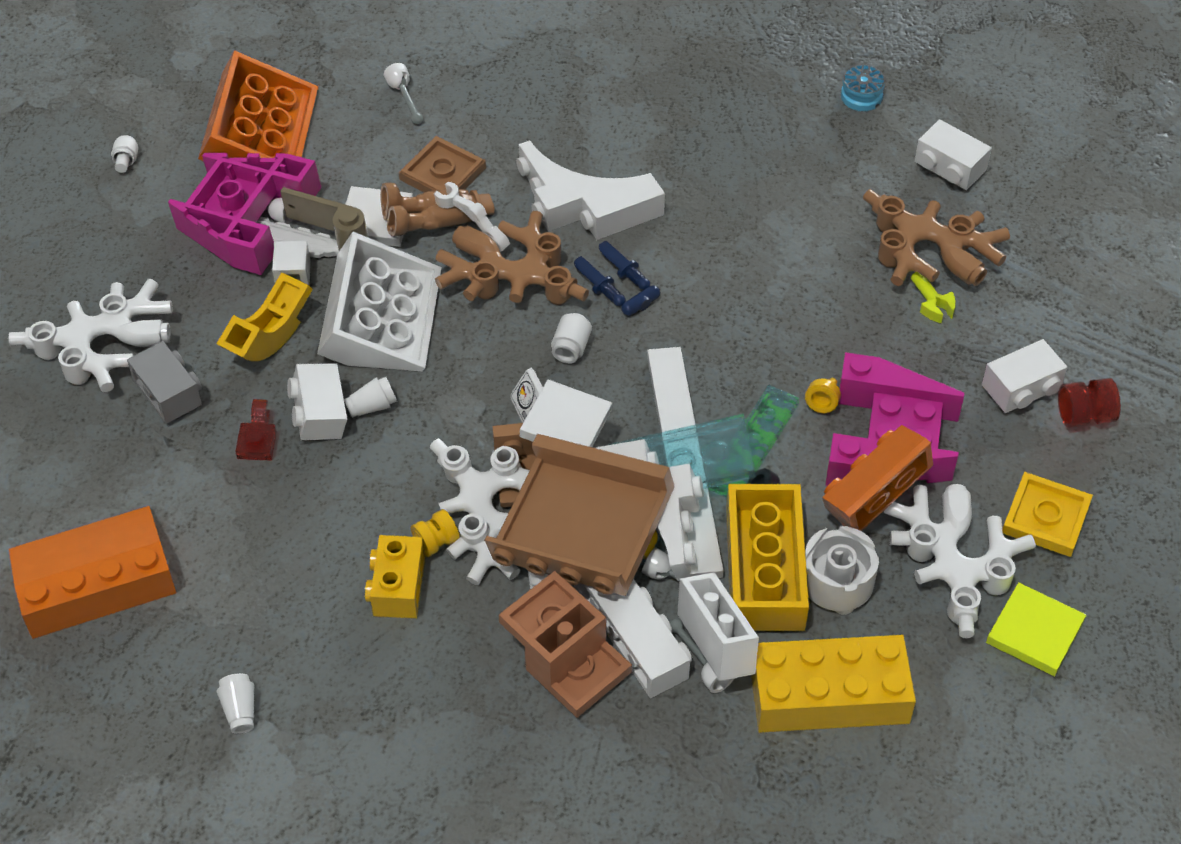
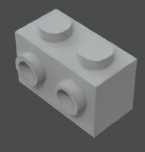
(165, 381)

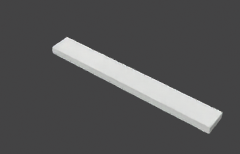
(675, 412)

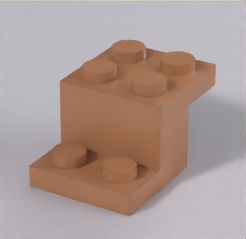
(565, 643)

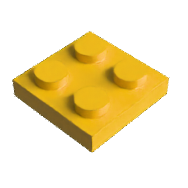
(1048, 513)

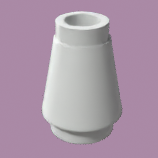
(371, 398)
(237, 701)

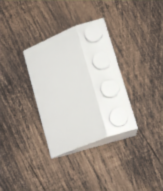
(379, 307)

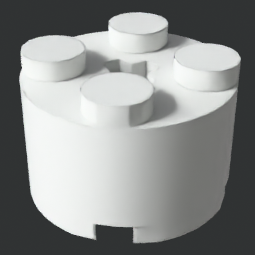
(840, 569)

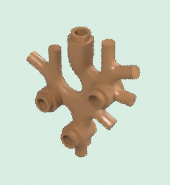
(904, 230)
(536, 268)

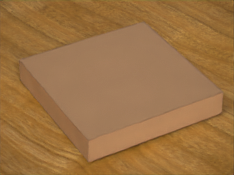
(442, 163)

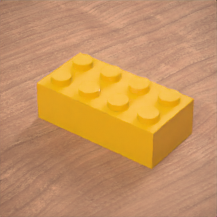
(767, 555)
(832, 683)

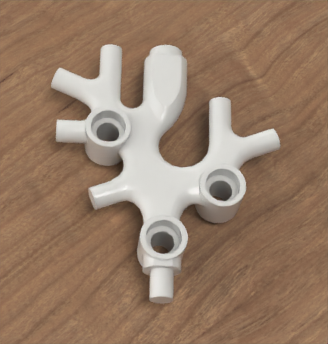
(115, 319)
(476, 498)
(940, 540)

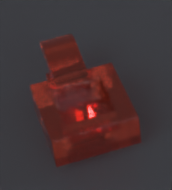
(257, 438)

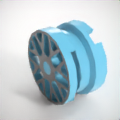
(862, 90)

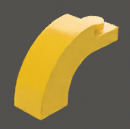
(270, 325)

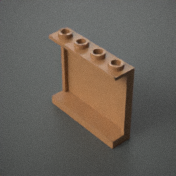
(583, 515)

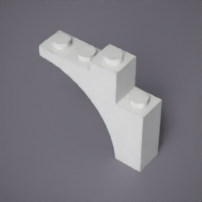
(600, 203)
(677, 514)

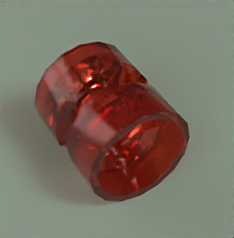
(1082, 403)

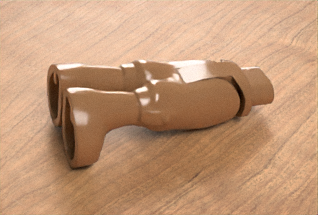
(421, 211)

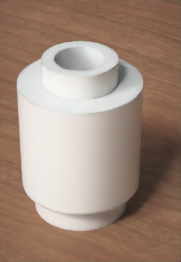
(571, 337)

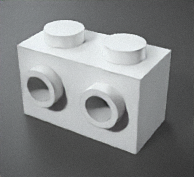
(952, 154)
(1024, 376)
(318, 401)

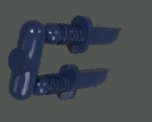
(626, 269)

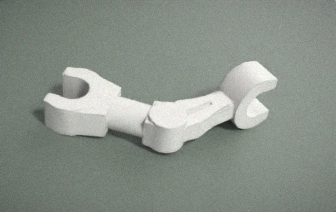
(474, 211)

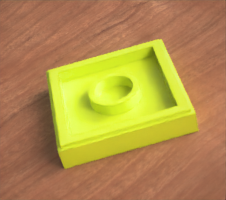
(1036, 629)

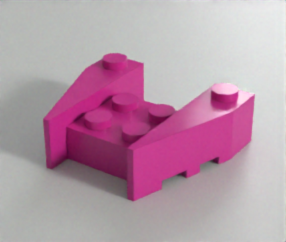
(232, 199)
(895, 399)

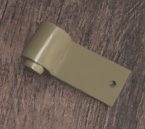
(324, 214)

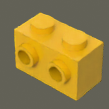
(396, 576)

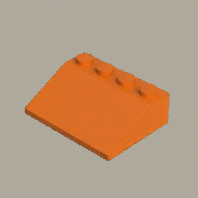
(258, 111)
(90, 572)

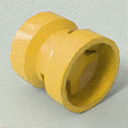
(436, 532)

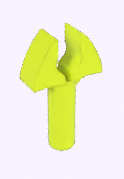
(933, 299)

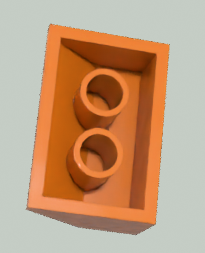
(878, 478)

